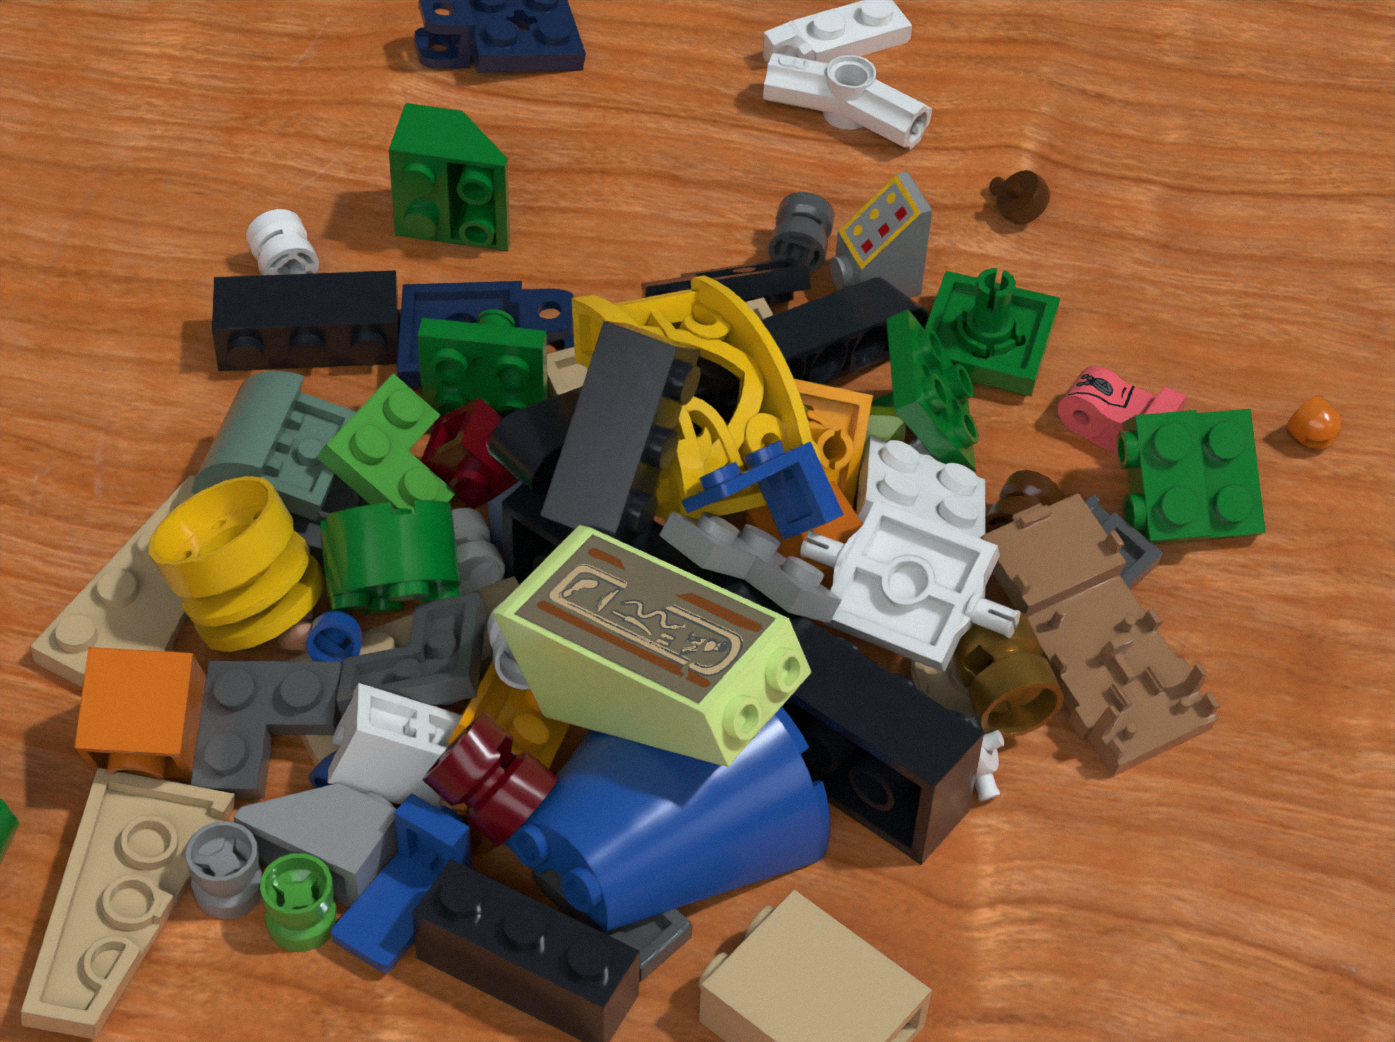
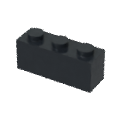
(305, 320)
(622, 432)
(526, 954)

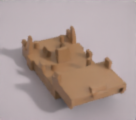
(1100, 643)

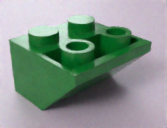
(448, 180)

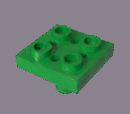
(994, 322)
(484, 361)
(930, 392)

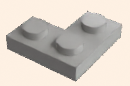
(752, 557)

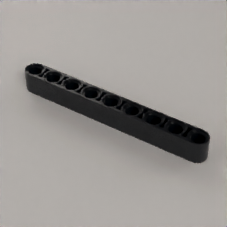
(816, 340)

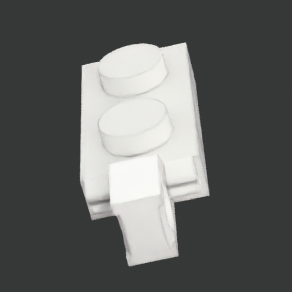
(842, 31)

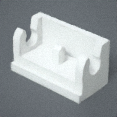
(389, 744)

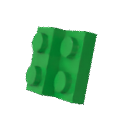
(1191, 476)

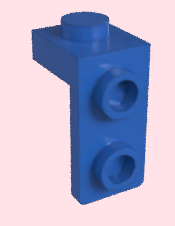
(790, 484)
(380, 920)

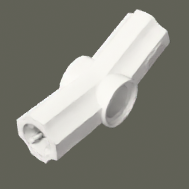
(847, 96)

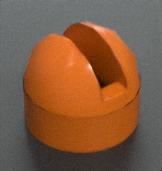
(1315, 423)

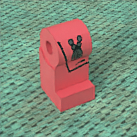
(1102, 401)

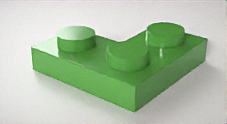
(375, 446)

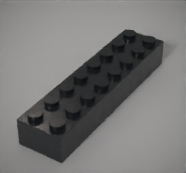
(870, 734)

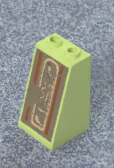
(649, 650)

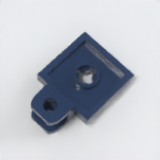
(492, 36)
(466, 301)

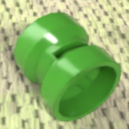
(298, 902)

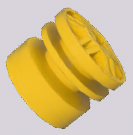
(237, 563)

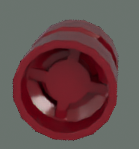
(490, 779)

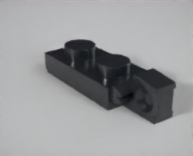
(767, 279)

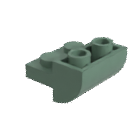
(276, 436)

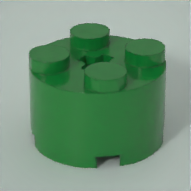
(389, 556)

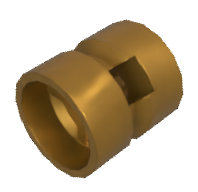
(1008, 679)

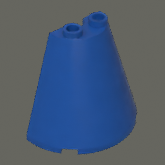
(663, 830)

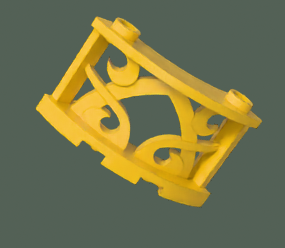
(736, 339)

